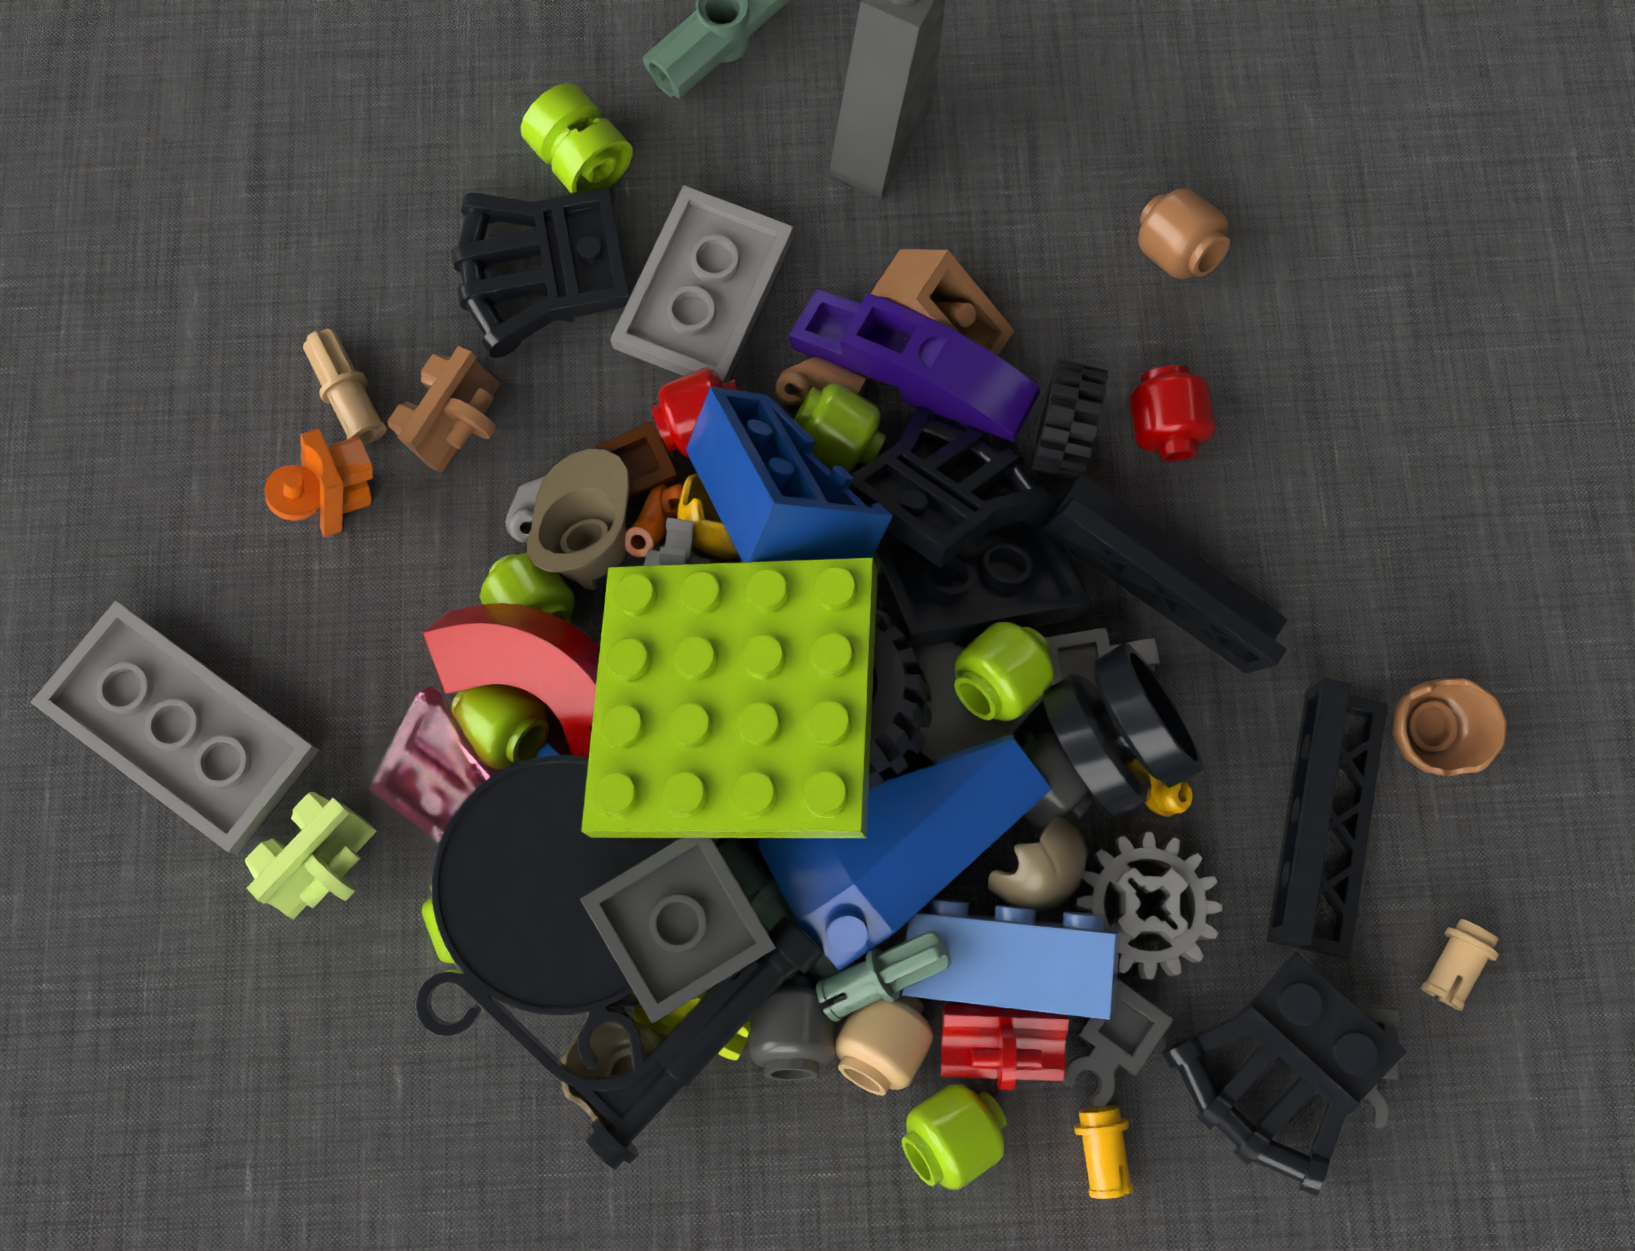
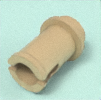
(1460, 963)

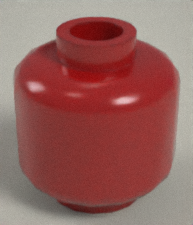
(681, 404)
(1172, 413)

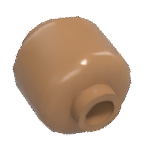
(1183, 234)

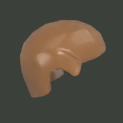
(1449, 726)

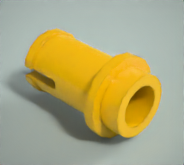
(1105, 1151)

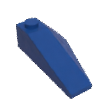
(917, 841)

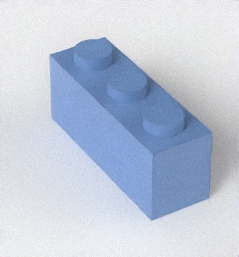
(1021, 961)

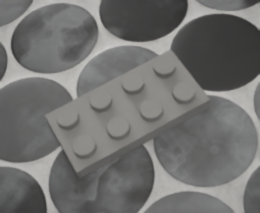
(175, 727)

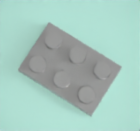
(702, 286)

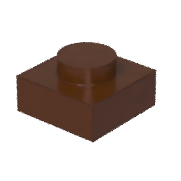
(644, 458)

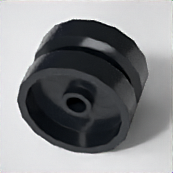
(1121, 730)

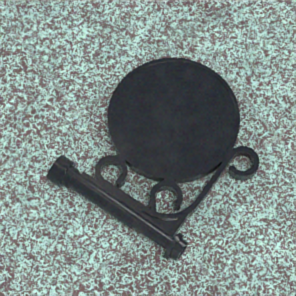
(517, 930)

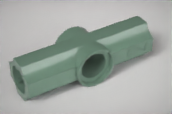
(702, 44)

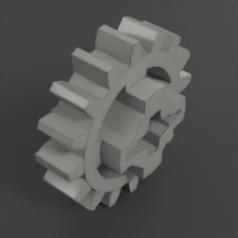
(1169, 927)

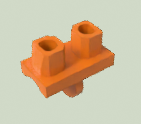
(328, 479)

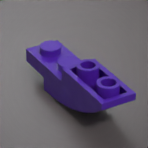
(919, 356)

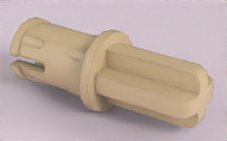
(343, 387)

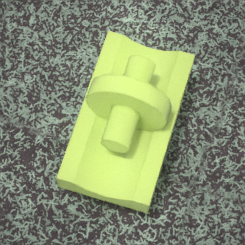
(312, 860)

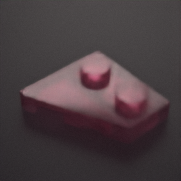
(429, 765)

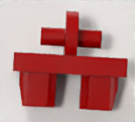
(1002, 1044)

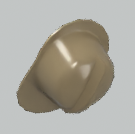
(581, 517)

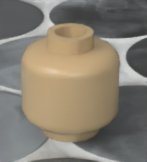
(884, 1044)

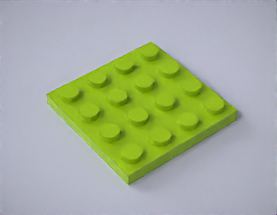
(734, 701)

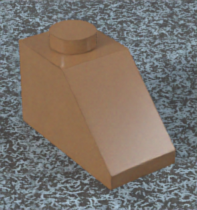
(942, 290)

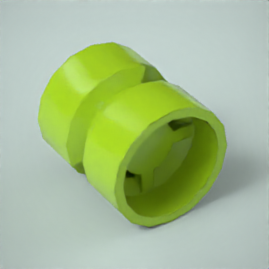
(575, 139)

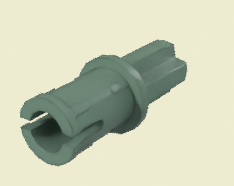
(884, 974)

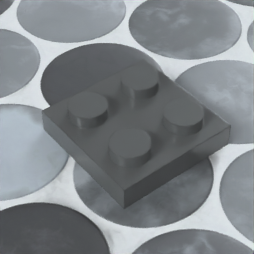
(677, 924)

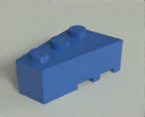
(772, 487)

